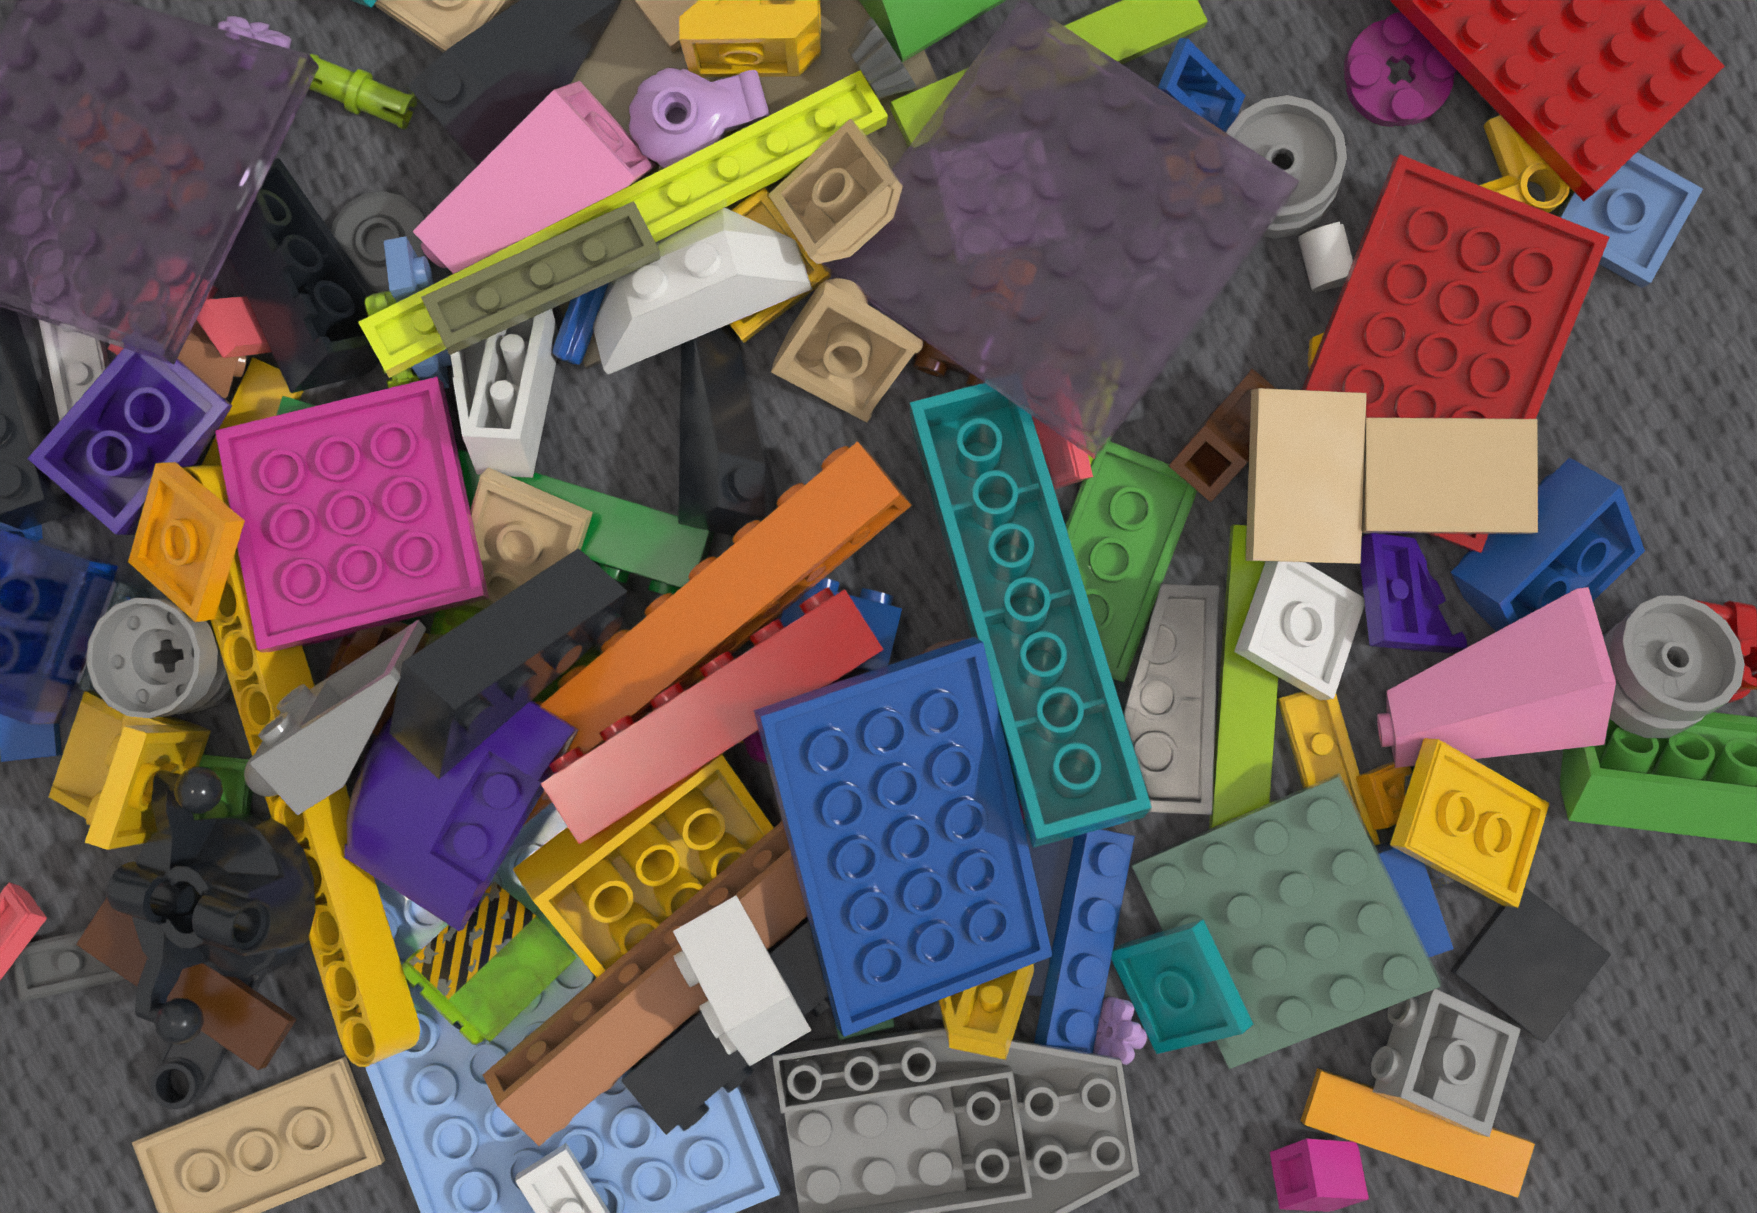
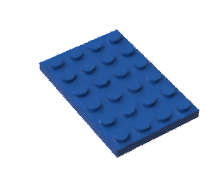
(905, 833)

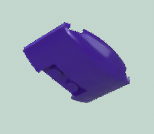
(450, 833)

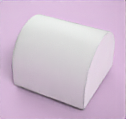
(1326, 256)

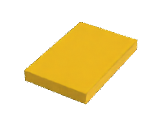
(1469, 823)

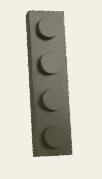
(541, 278)

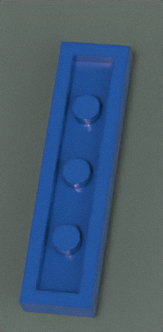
(1084, 940)

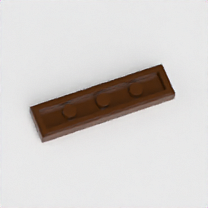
(231, 1009)

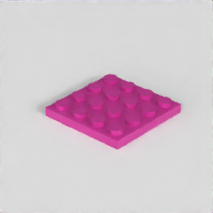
(351, 515)

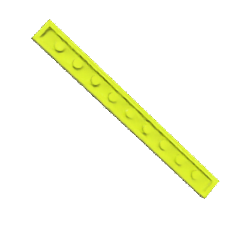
(666, 200)

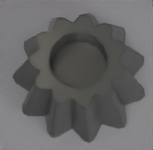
(879, 61)

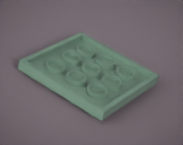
(1295, 916)

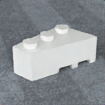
(505, 395)

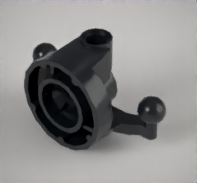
(211, 895)

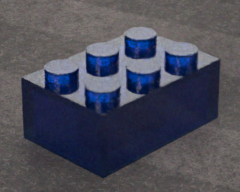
(46, 620)

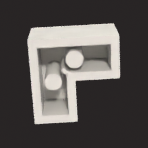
(744, 989)

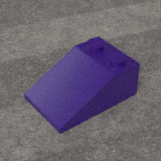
(122, 427)

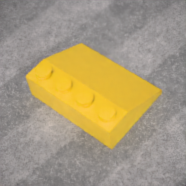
(644, 864)

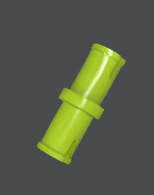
(362, 93)

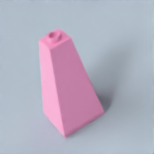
(542, 172)
(1512, 693)

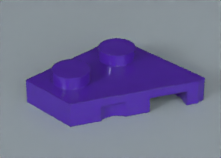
(1403, 597)

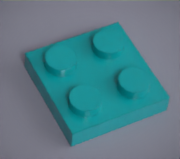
(1181, 988)

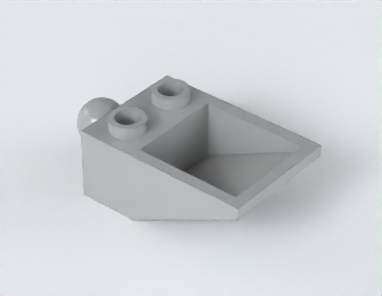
(324, 729)

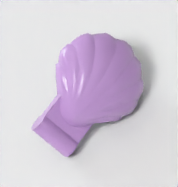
(685, 113)

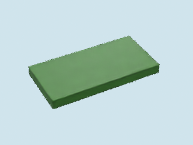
(1124, 541)

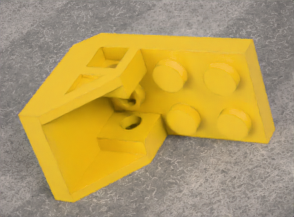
(748, 35)
(112, 769)

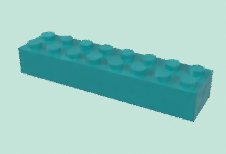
(1031, 612)

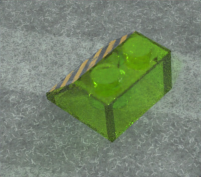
(494, 963)

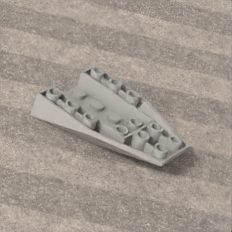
(949, 1130)

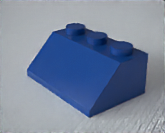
(1580, 543)

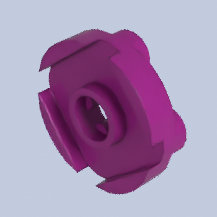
(1400, 102)

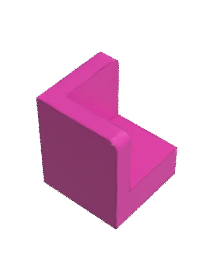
(1318, 1175)

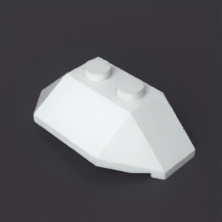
(699, 284)

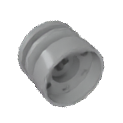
(137, 662)

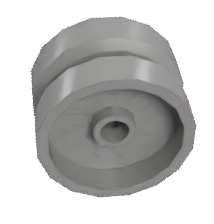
(1306, 143)
(1671, 666)

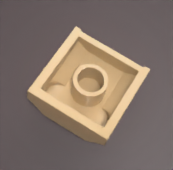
(839, 196)
(844, 349)

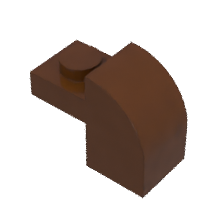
(1221, 442)

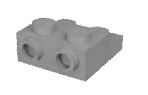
(1446, 1060)

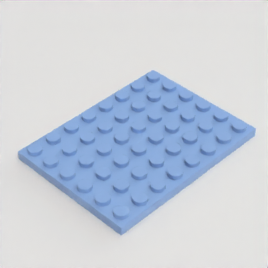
(467, 1151)

